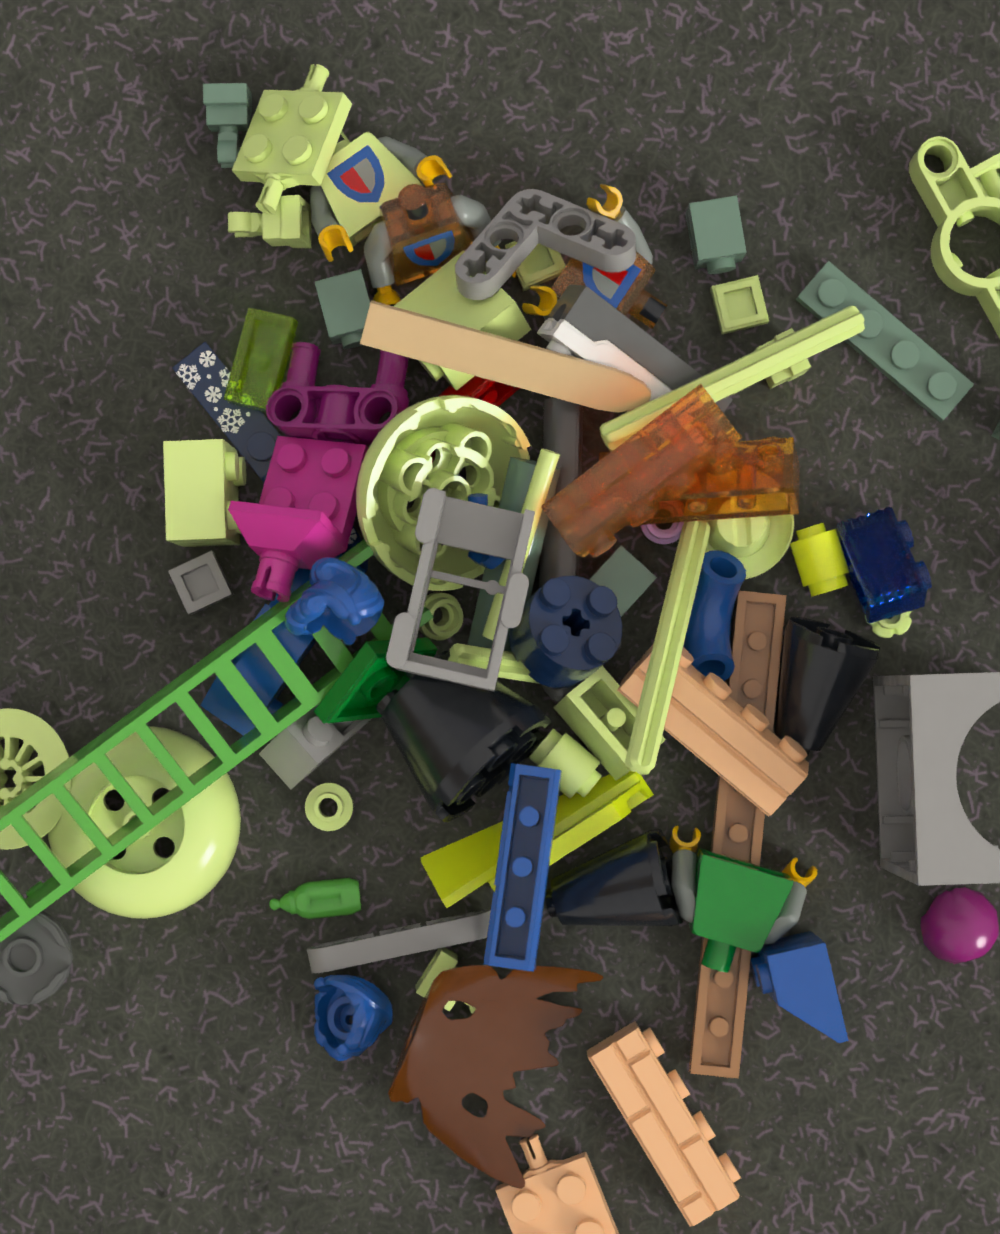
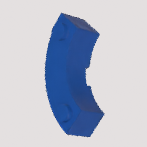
(259, 671)

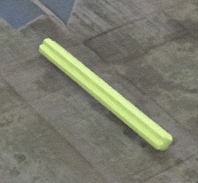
(743, 371)
(667, 648)

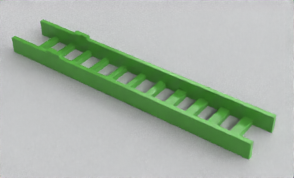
(266, 728)

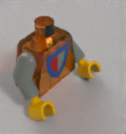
(420, 236)
(621, 289)

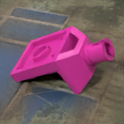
(302, 510)

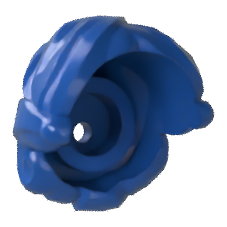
(338, 599)
(346, 997)

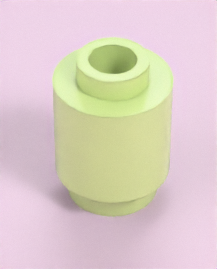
(572, 759)

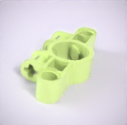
(958, 197)

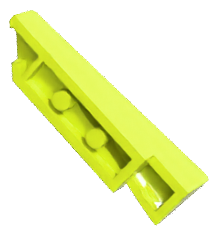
(473, 860)

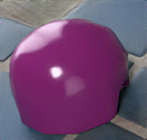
(960, 925)

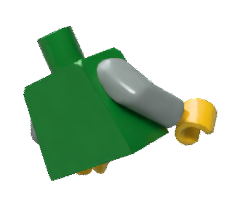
(734, 900)

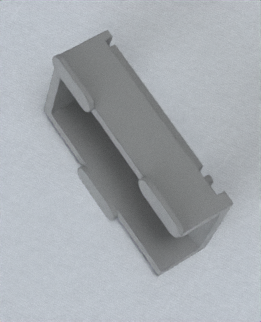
(477, 530)

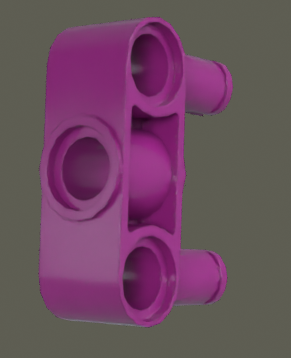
(336, 410)

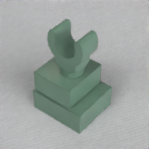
(227, 112)

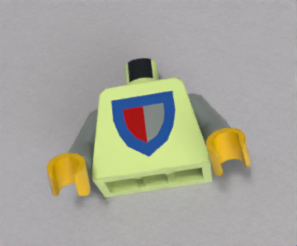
(360, 181)

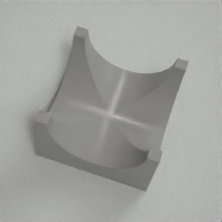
(917, 753)

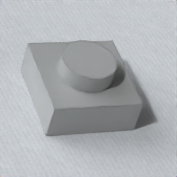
(201, 582)

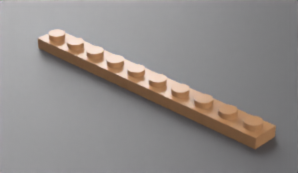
(738, 834)

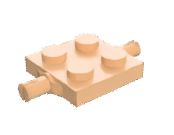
(556, 1196)

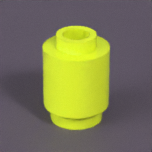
(820, 559)

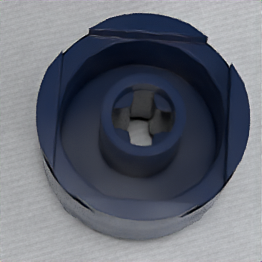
(567, 631)

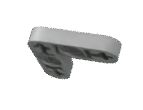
(534, 219)

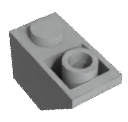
(306, 746)

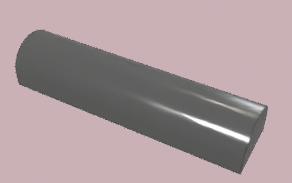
(565, 436)

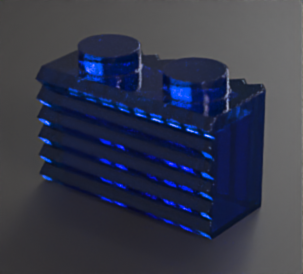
(883, 565)

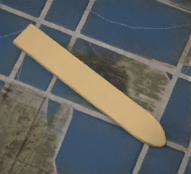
(502, 359)

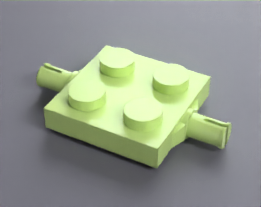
(292, 138)

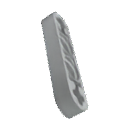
(399, 941)

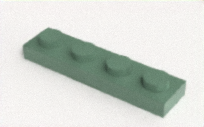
(889, 343)

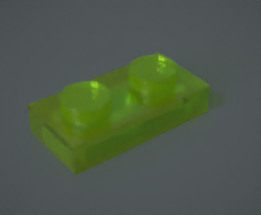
(260, 358)

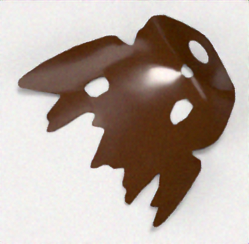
(480, 1055)

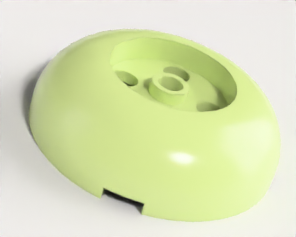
(400, 469)
(202, 832)

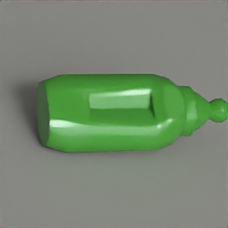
(321, 899)

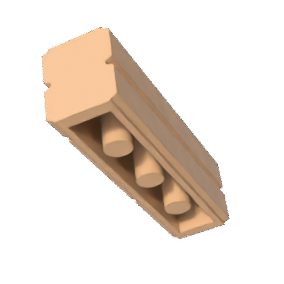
(726, 735)
(663, 1123)

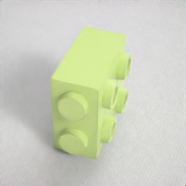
(442, 300)

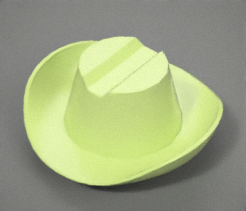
(753, 540)

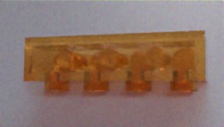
(751, 483)

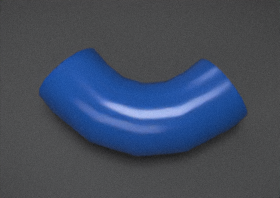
(712, 613)

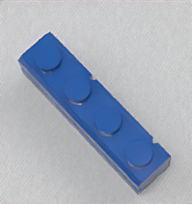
(522, 867)

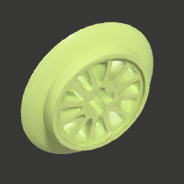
(36, 735)

